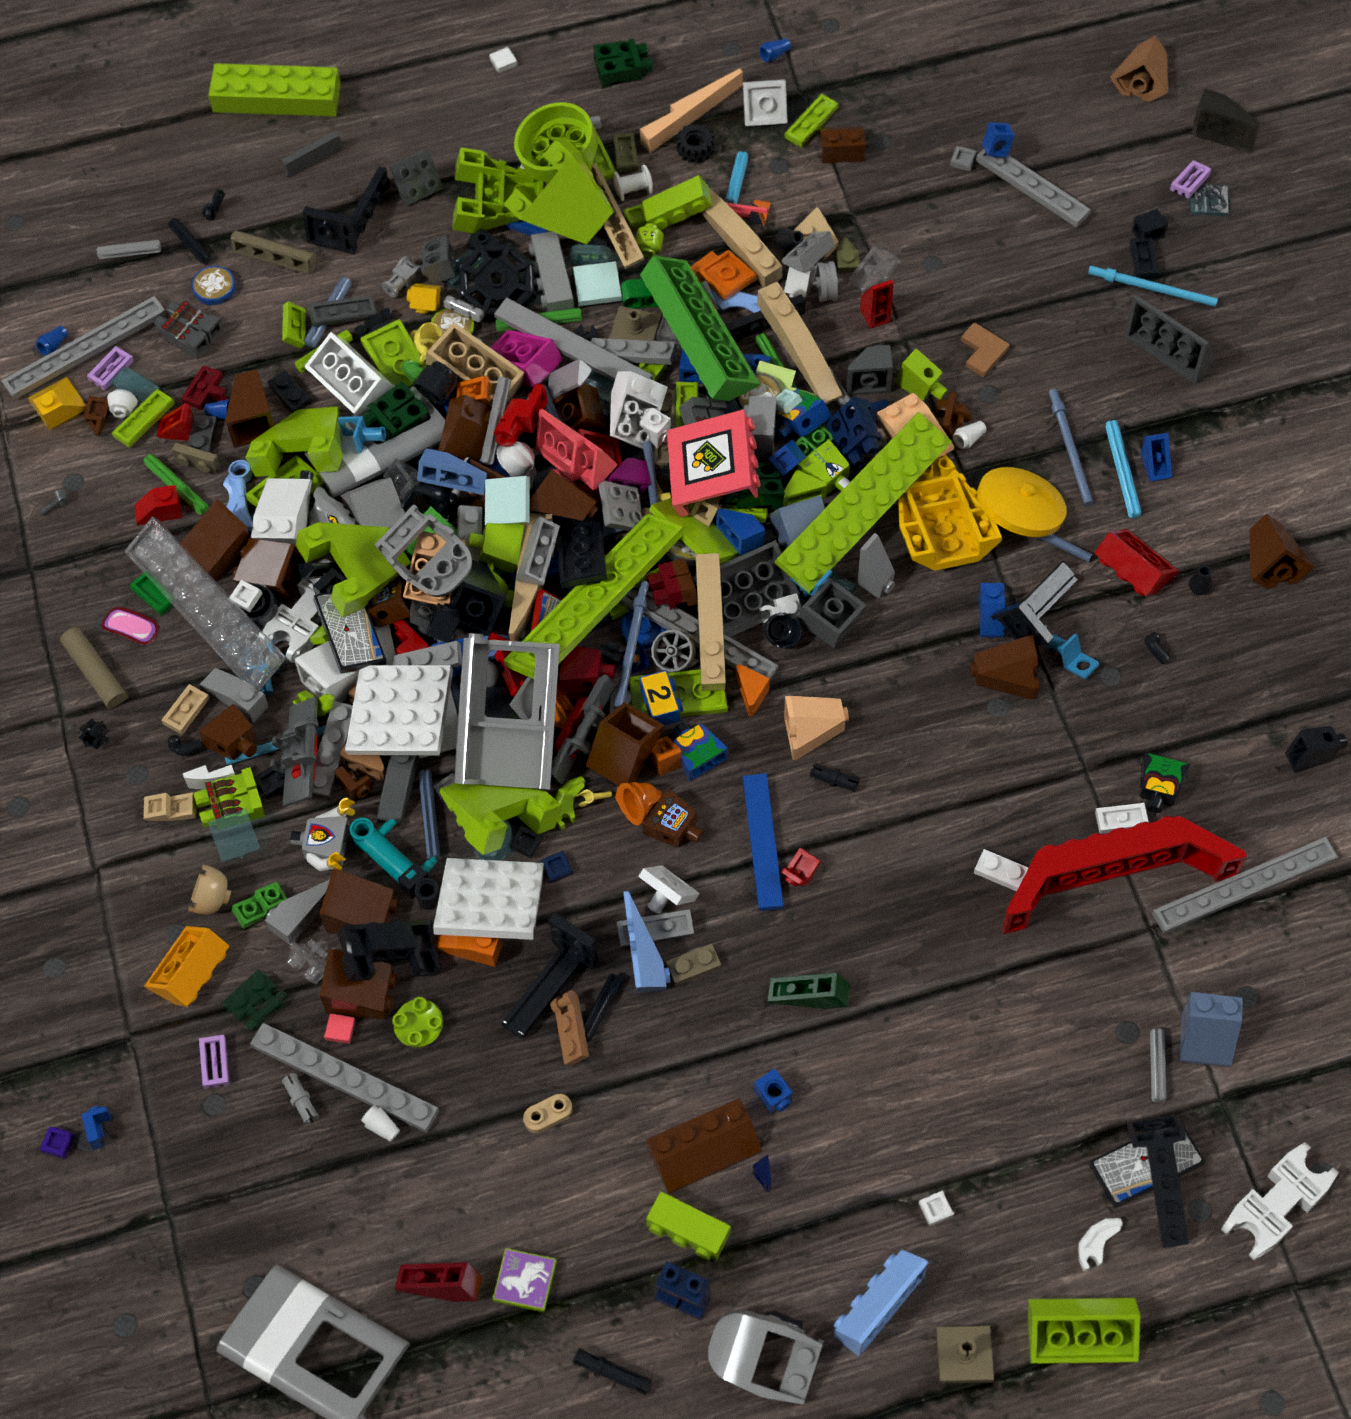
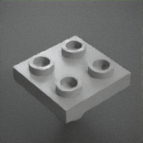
(619, 505)

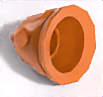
(637, 800)

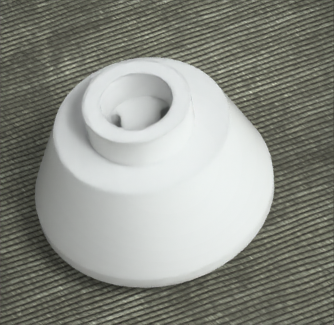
(121, 403)

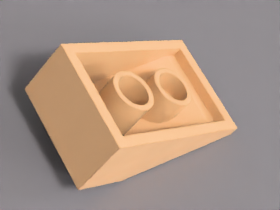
(898, 414)

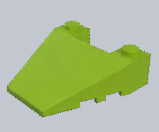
(494, 186)
(569, 202)
(303, 430)
(356, 556)
(485, 807)

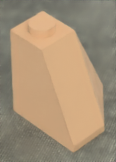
(812, 722)

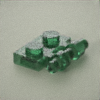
(250, 995)

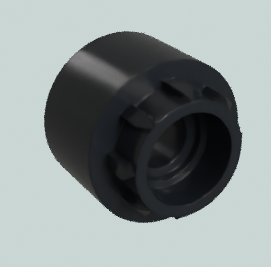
(436, 382)
(268, 608)

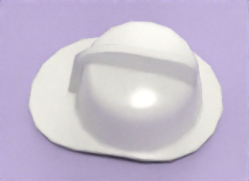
(518, 460)

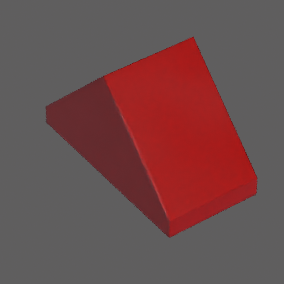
(176, 424)

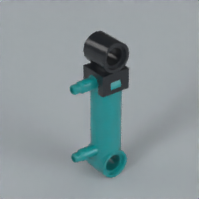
(411, 877)

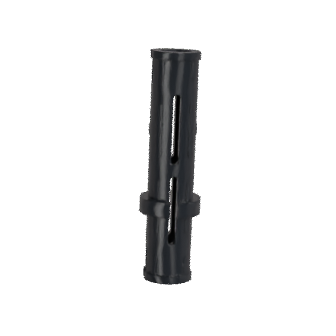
(602, 1367)

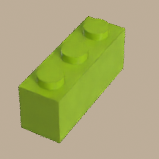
(678, 203)
(688, 1226)

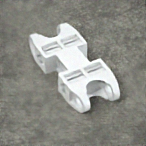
(298, 623)
(1266, 1214)

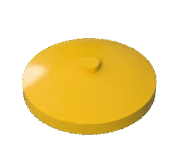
(1021, 502)

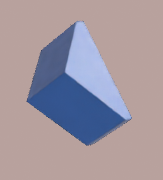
(1157, 457)

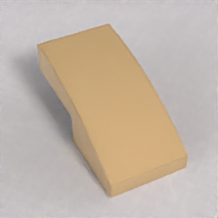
(167, 808)

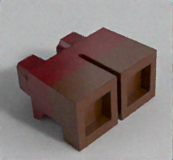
(675, 584)

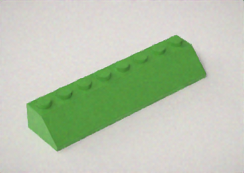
(699, 328)

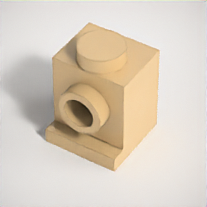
(707, 509)

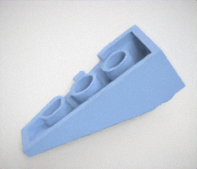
(647, 963)

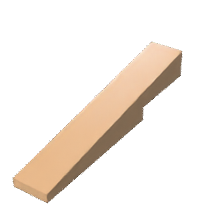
(688, 110)

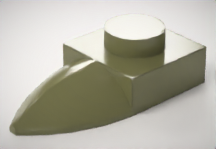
(847, 256)

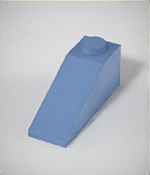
(451, 472)

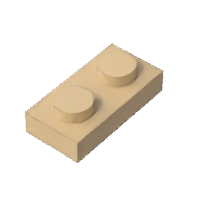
(185, 709)

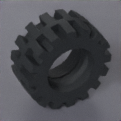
(695, 133)

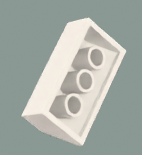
(347, 374)

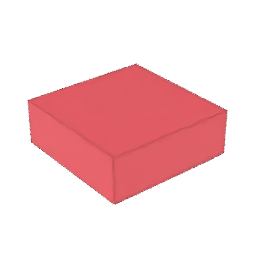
(339, 1028)

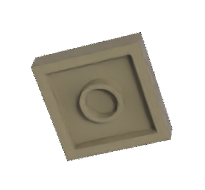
(635, 325)
(964, 1354)

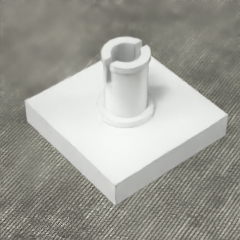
(765, 102)
(668, 888)

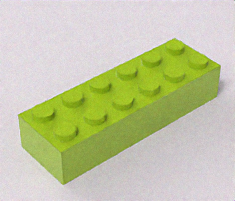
(274, 89)

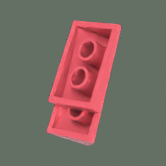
(571, 451)

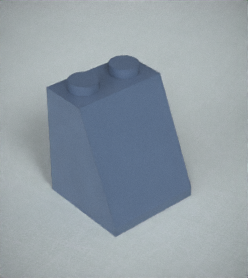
(794, 519)
(1210, 1029)

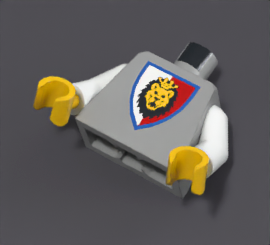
(326, 837)

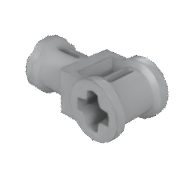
(404, 274)

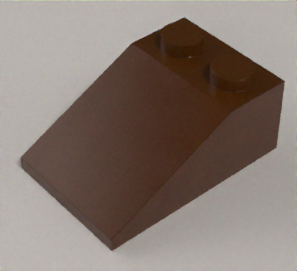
(465, 428)

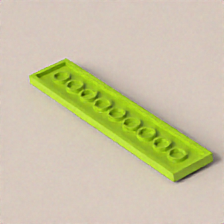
(863, 502)
(592, 602)

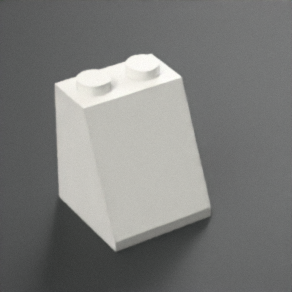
(321, 674)

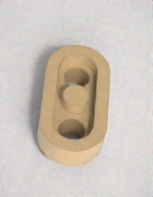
(549, 1114)

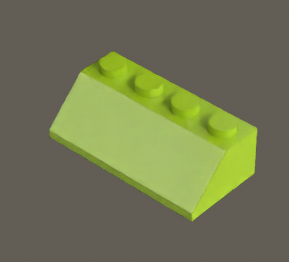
(1083, 1330)

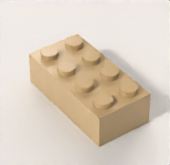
(473, 359)

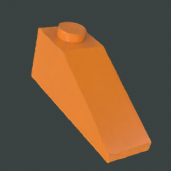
(477, 949)

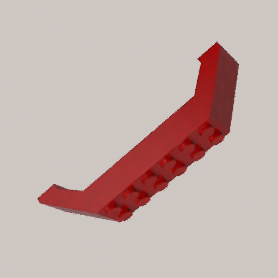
(1119, 855)

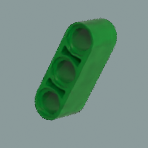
(637, 295)

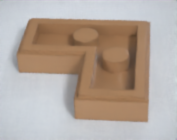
(988, 349)

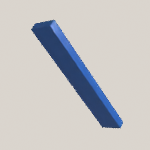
(762, 842)

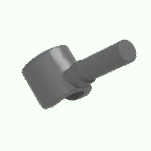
(61, 500)

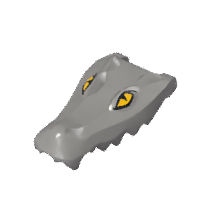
(328, 510)

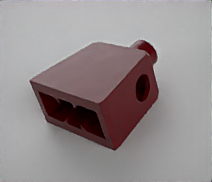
(582, 669)

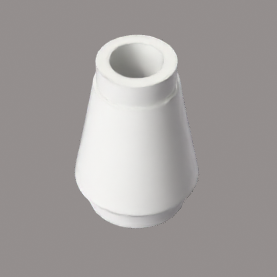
(968, 435)
(380, 1123)

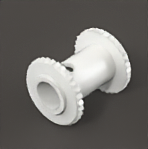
(633, 183)

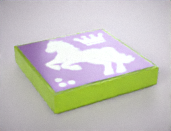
(524, 1280)

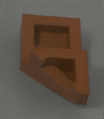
(96, 413)

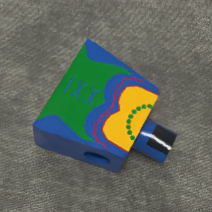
(804, 417)
(699, 749)

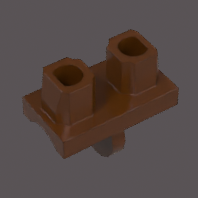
(955, 414)

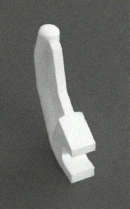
(1093, 1241)

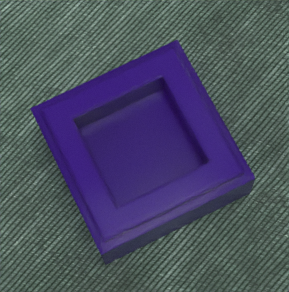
(57, 1142)

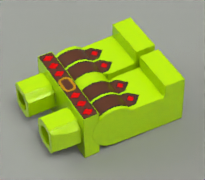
(230, 796)

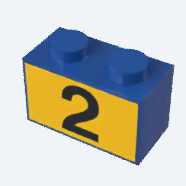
(660, 697)

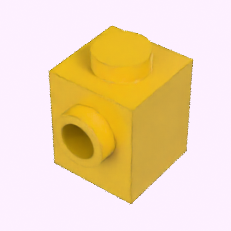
(424, 297)

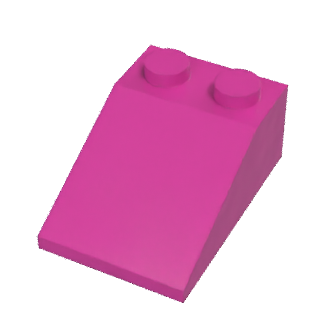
(530, 353)

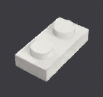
(1120, 816)
(1000, 870)

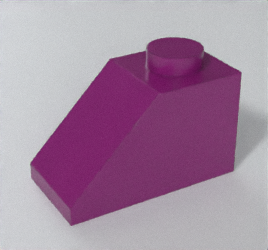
(632, 473)

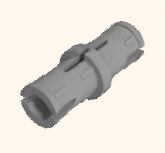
(300, 1098)

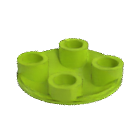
(418, 1022)

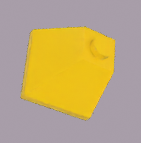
(57, 403)

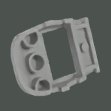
(447, 566)
(737, 1348)

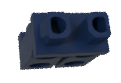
(855, 431)
(682, 1284)

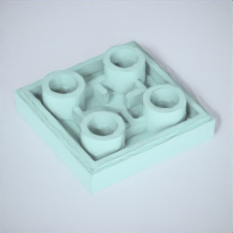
(597, 283)
(507, 500)

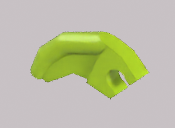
(325, 702)
(566, 797)

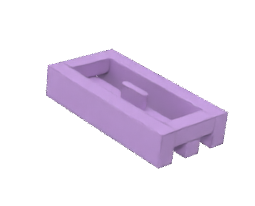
(1199, 179)
(112, 368)
(216, 1081)

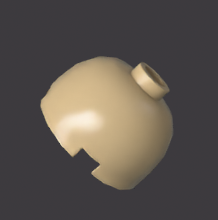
(209, 891)

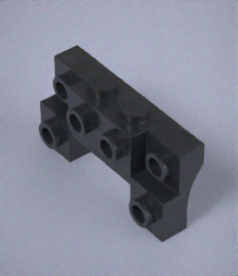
(388, 942)

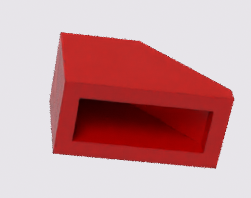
(159, 503)

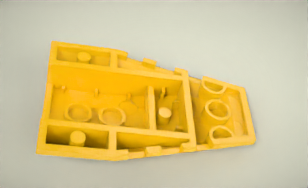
(944, 519)

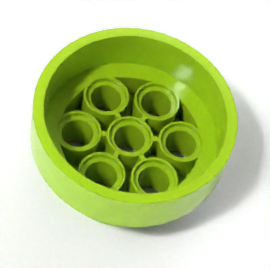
(544, 127)

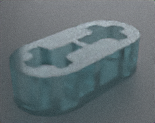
(590, 254)

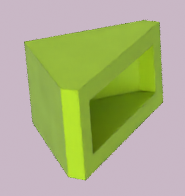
(802, 488)

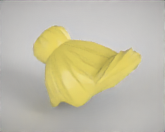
(425, 338)

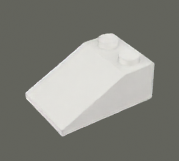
(282, 510)

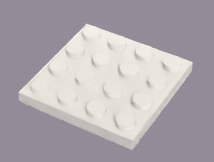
(399, 710)
(489, 898)

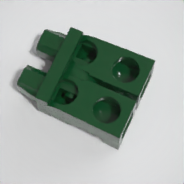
(621, 61)
(396, 411)
(769, 493)

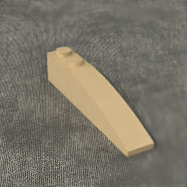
(617, 227)
(743, 241)
(798, 341)
(525, 593)
(710, 622)

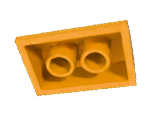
(187, 965)

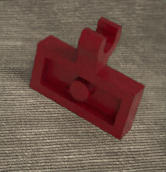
(203, 387)

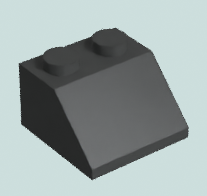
(870, 372)

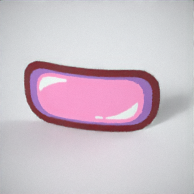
(131, 625)

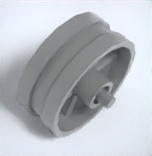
(827, 281)
(673, 650)

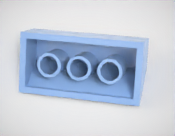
(881, 1301)

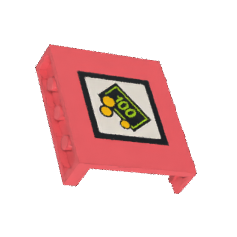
(712, 459)

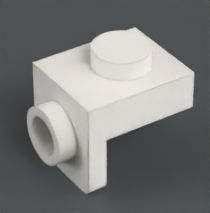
(657, 425)

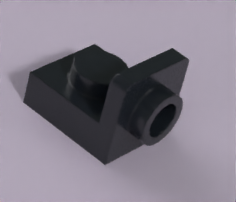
(328, 581)

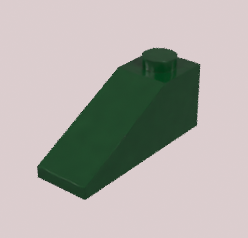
(812, 991)

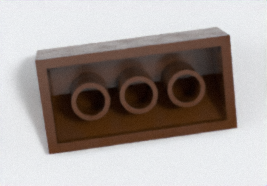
(704, 1145)

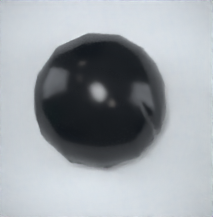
(783, 630)

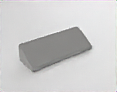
(809, 251)
(568, 378)
(538, 552)

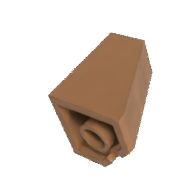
(1143, 71)

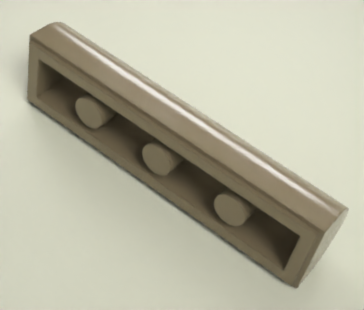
(273, 252)
(93, 668)

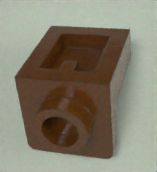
(349, 783)

